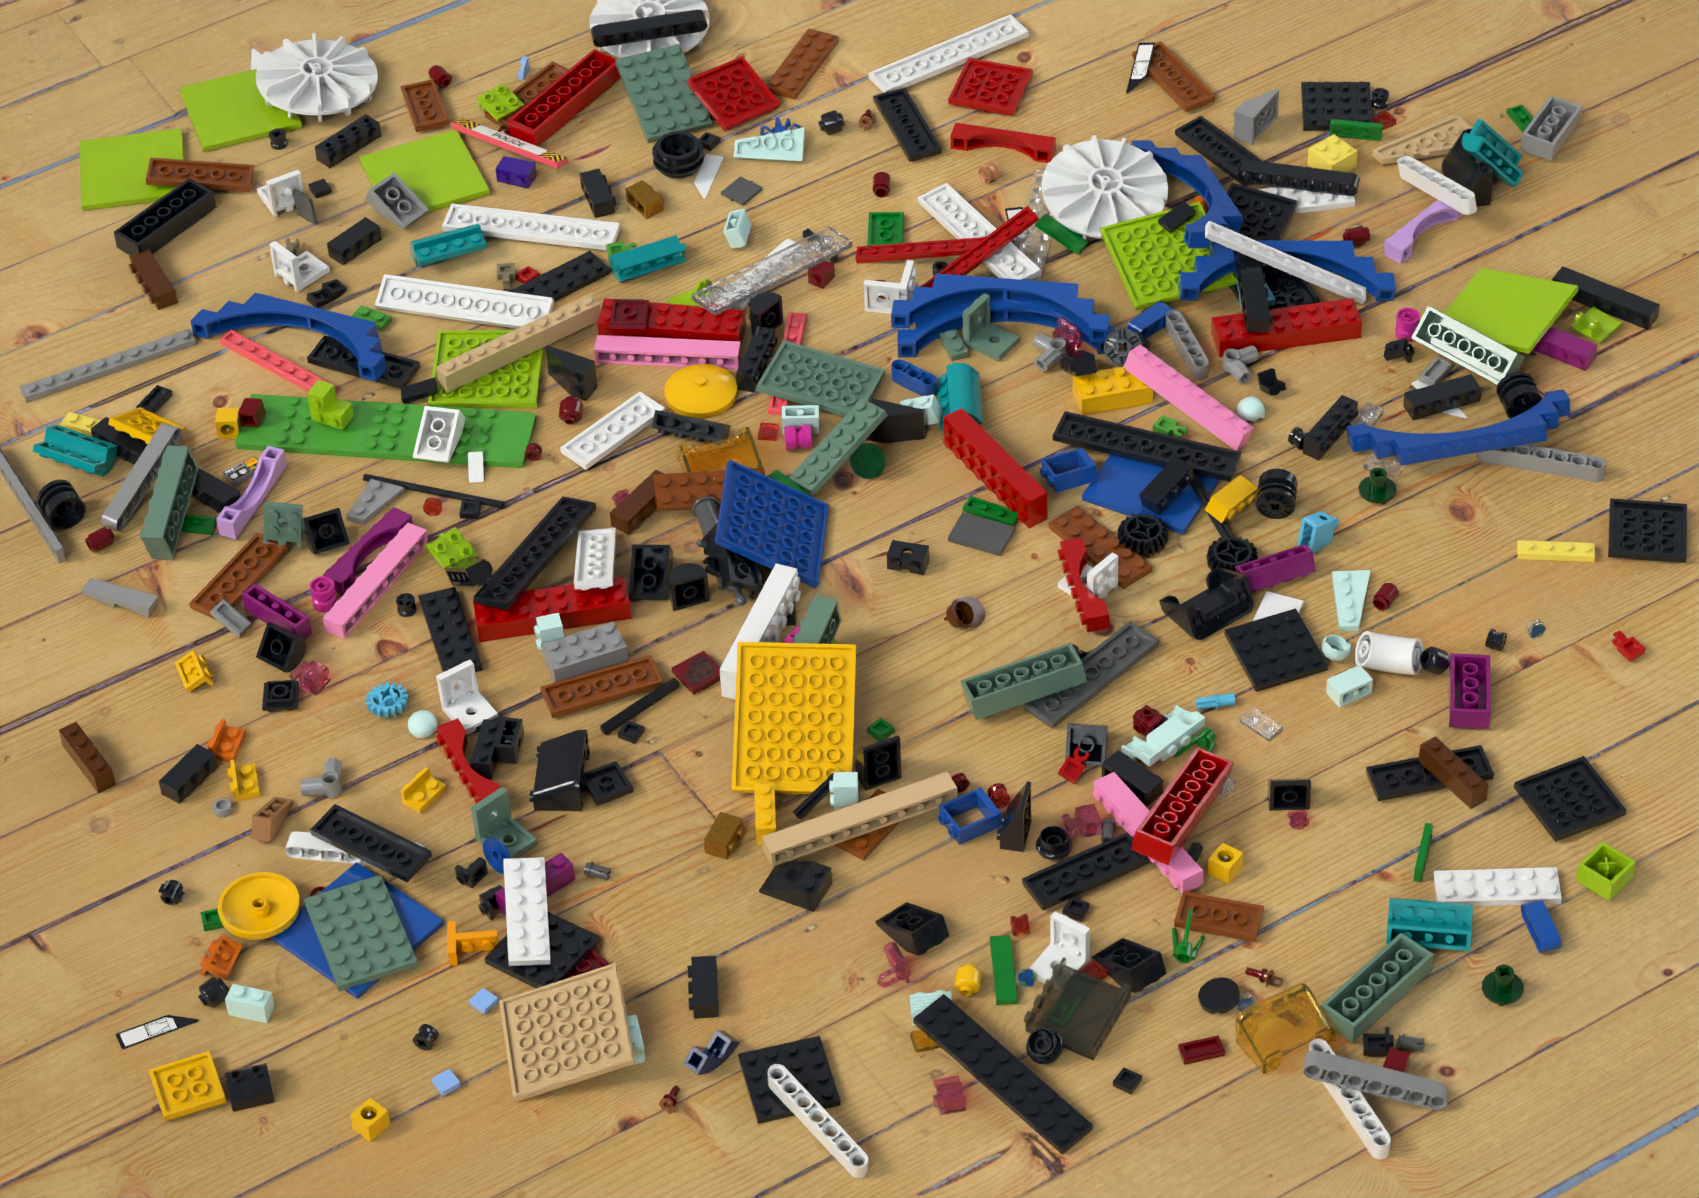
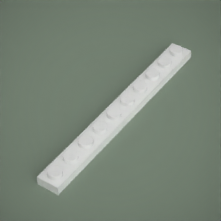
(1285, 262)

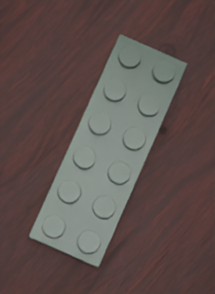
(838, 446)

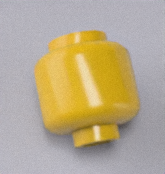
(968, 979)

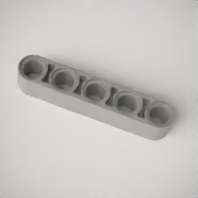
(1187, 345)

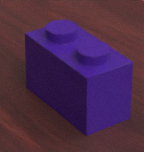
(516, 172)

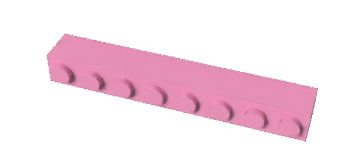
(666, 351)
(1188, 397)
(375, 580)
(1129, 814)

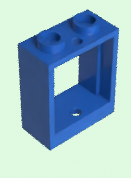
(1067, 461)
(964, 803)

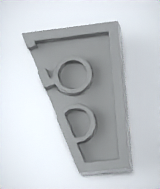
(372, 499)

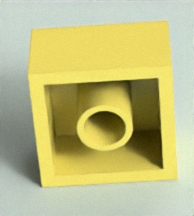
(1332, 155)

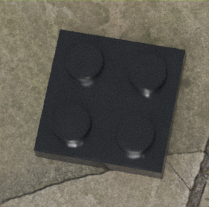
(607, 783)

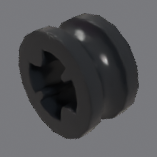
(939, 266)

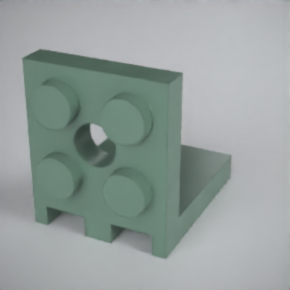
(979, 332)
(283, 523)
(494, 820)

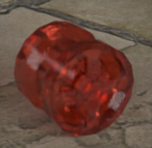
(999, 795)
(1019, 925)

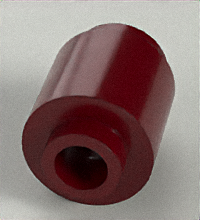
(440, 76)
(881, 184)
(1358, 235)
(100, 539)
(1385, 596)

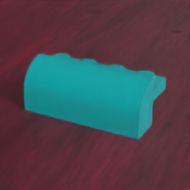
(1493, 149)
(447, 245)
(647, 258)
(959, 390)
(77, 450)
(1431, 923)

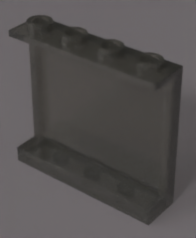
(1078, 1009)

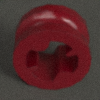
(529, 452)
(961, 782)

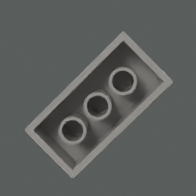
(1551, 128)
(584, 652)

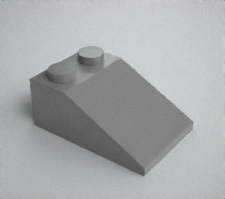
(1255, 116)
(396, 201)

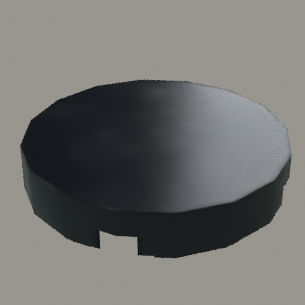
(1219, 995)

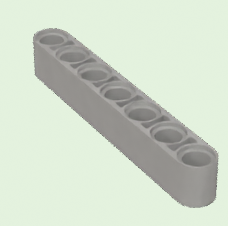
(1548, 461)
(140, 478)
(1375, 1080)

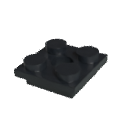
(285, 701)

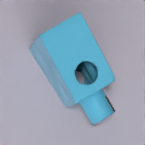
(1317, 530)

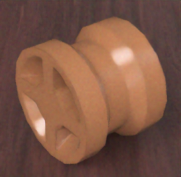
(989, 173)

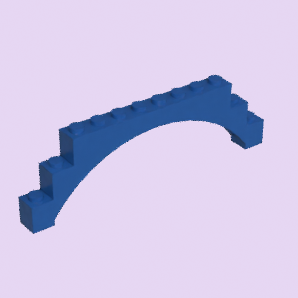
(1197, 174)
(1328, 255)
(959, 289)
(262, 310)
(928, 328)
(1417, 447)

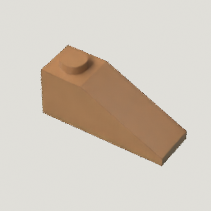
(269, 819)

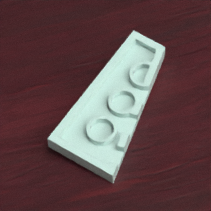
(773, 146)
(1349, 595)

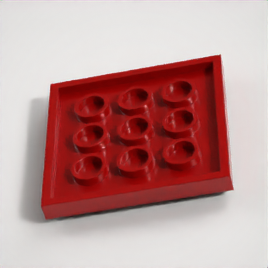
(990, 86)
(733, 93)

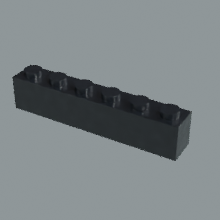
(1253, 293)
(1610, 299)

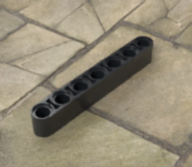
(648, 28)
(1299, 177)

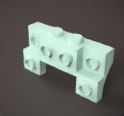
(1167, 738)

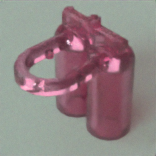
(898, 965)

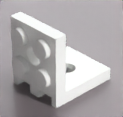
(278, 192)
(292, 267)
(892, 291)
(1099, 579)
(464, 697)
(1068, 940)

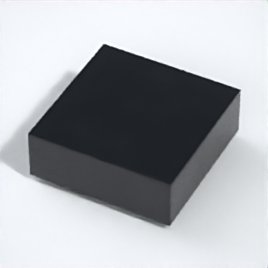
(709, 141)
(319, 188)
(470, 510)
(631, 732)
(1076, 909)
(1127, 1080)

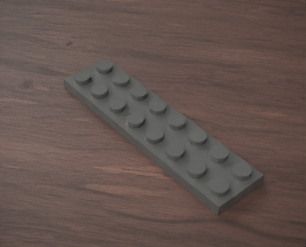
(1101, 668)

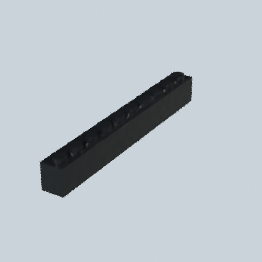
(206, 489)

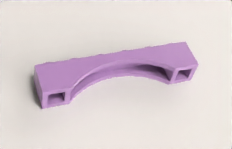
(1401, 243)
(268, 470)

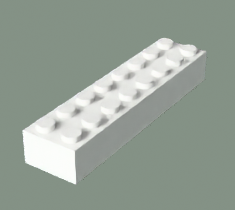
(764, 620)

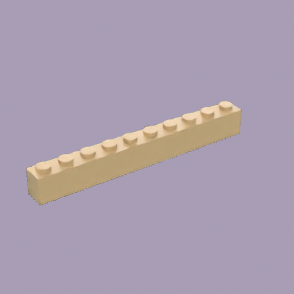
(518, 343)
(858, 819)

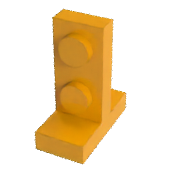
(468, 942)

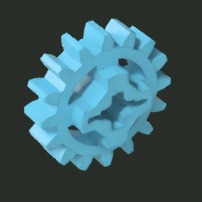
(387, 700)

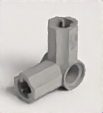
(1052, 350)
(1235, 361)
(328, 783)

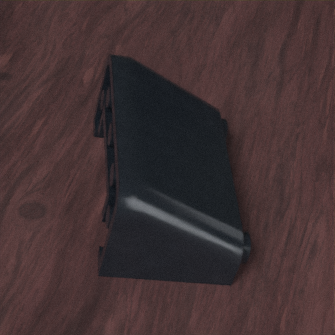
(1463, 169)
(1213, 609)
(560, 772)

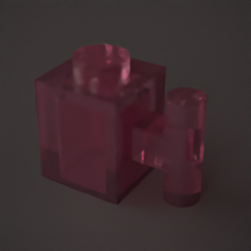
(1069, 334)
(312, 676)
(1086, 821)
(949, 1095)

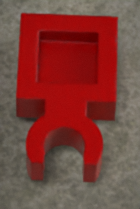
(1072, 767)

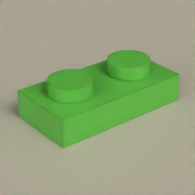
(382, 320)

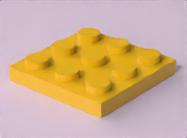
(140, 423)
(187, 1086)

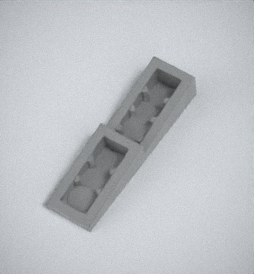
(114, 595)

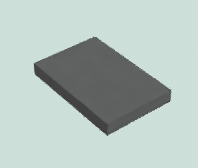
(981, 534)

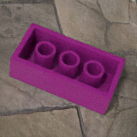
(1469, 691)

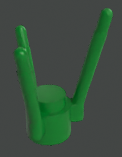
(1203, 739)
(1184, 951)

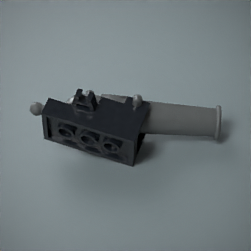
(728, 567)

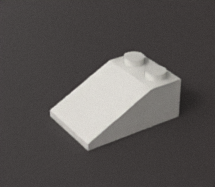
(438, 434)

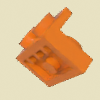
(226, 741)
(221, 958)

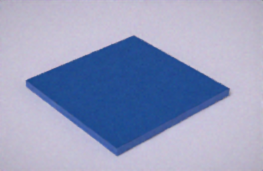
(1125, 478)
(771, 522)
(303, 942)

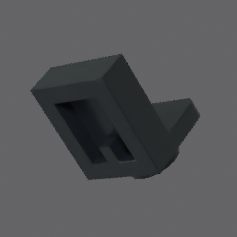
(473, 874)

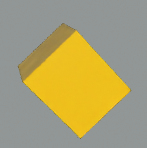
(227, 423)
(1225, 863)
(370, 1119)

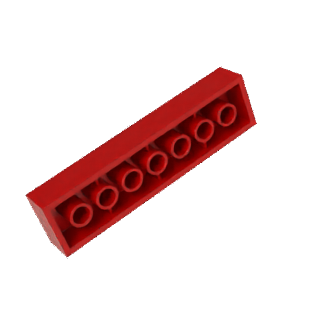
(564, 98)
(680, 323)
(1291, 327)
(995, 468)
(574, 607)
(1181, 806)

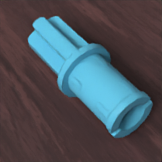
(1215, 701)

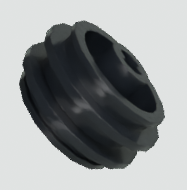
(678, 154)

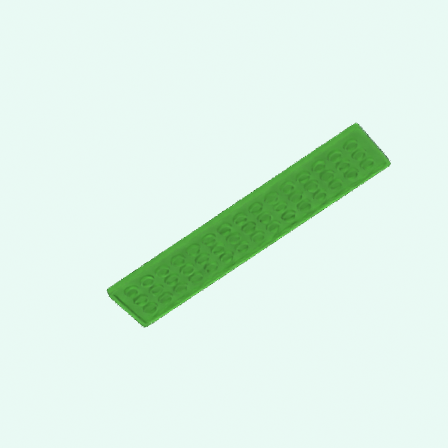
(386, 432)

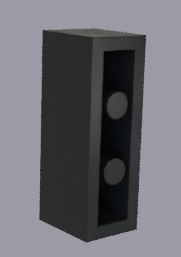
(597, 193)
(354, 241)
(1078, 363)
(1167, 485)
(484, 754)
(188, 773)
(1136, 777)
(703, 987)

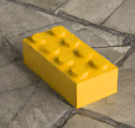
(1110, 391)

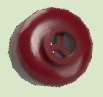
(571, 410)

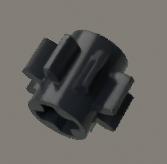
(171, 892)

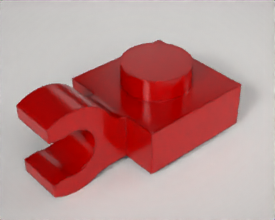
(1629, 648)

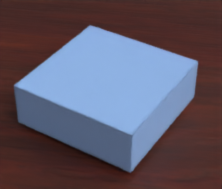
(483, 1001)
(446, 1082)

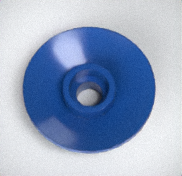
(495, 853)

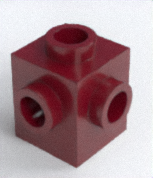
(1147, 720)

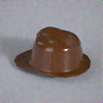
(965, 613)

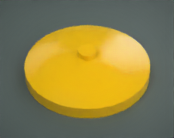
(701, 391)
(258, 905)

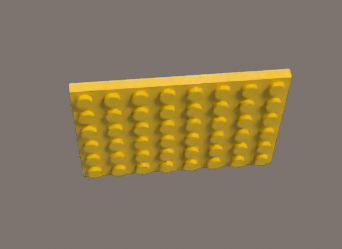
(792, 715)

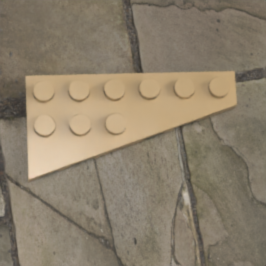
(1424, 143)

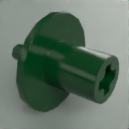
(868, 461)
(1377, 487)
(1502, 986)

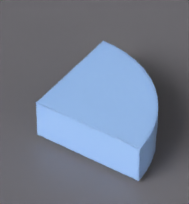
(525, 68)

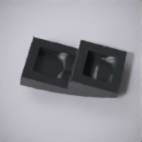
(329, 292)

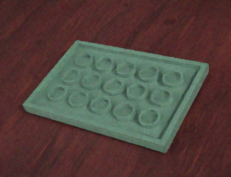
(660, 92)
(819, 378)
(360, 932)

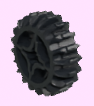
(1143, 534)
(1230, 553)

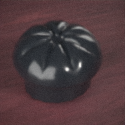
(1053, 843)
(1044, 1045)

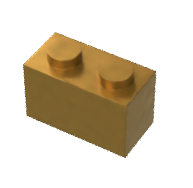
(644, 199)
(724, 835)

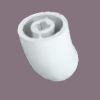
(1389, 653)

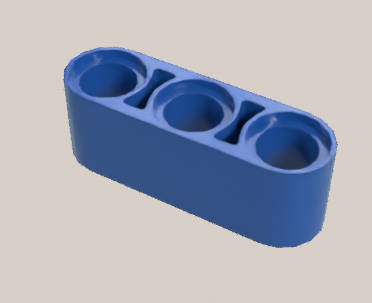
(1150, 320)
(913, 378)
(1541, 926)

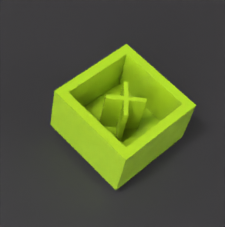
(1605, 871)

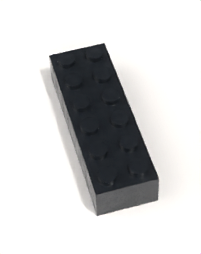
(165, 218)

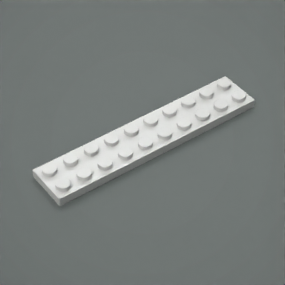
(949, 54)
(966, 222)
(533, 226)
(460, 302)

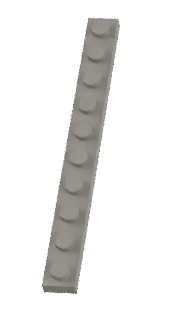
(107, 365)
(30, 507)

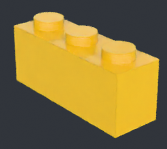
(1231, 499)
(764, 810)

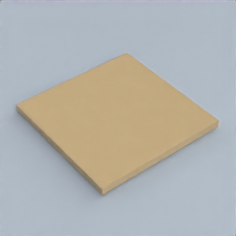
(566, 1032)

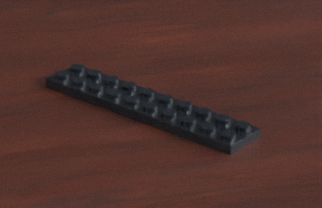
(1146, 445)
(534, 553)
(1003, 1074)

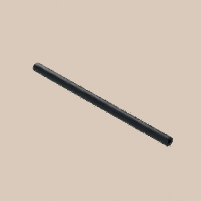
(436, 491)

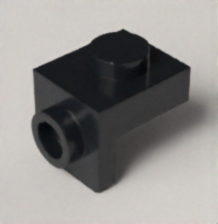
(1397, 349)
(1269, 383)
(488, 902)
(1377, 1043)

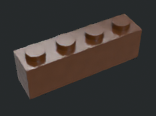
(153, 280)
(635, 507)
(87, 757)
(1453, 772)

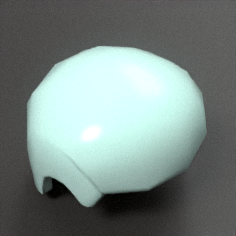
(1251, 409)
(1335, 648)
(422, 724)

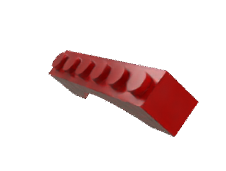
(971, 137)
(1092, 609)
(454, 742)

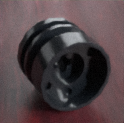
(1113, 341)
(1517, 393)
(1276, 493)
(61, 504)

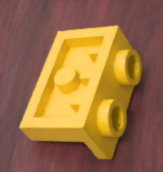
(194, 671)
(244, 781)
(422, 791)

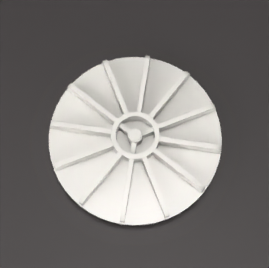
(621, 10)
(316, 77)
(1102, 185)

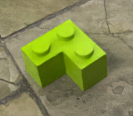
(327, 408)

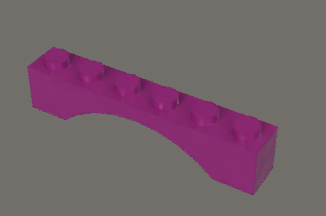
(380, 534)

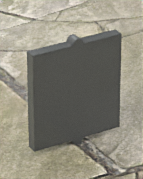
(741, 190)
(304, 206)

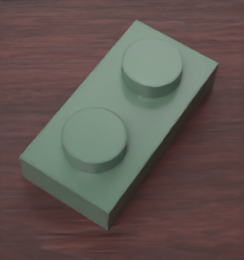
(953, 345)

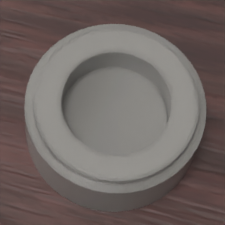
(222, 807)

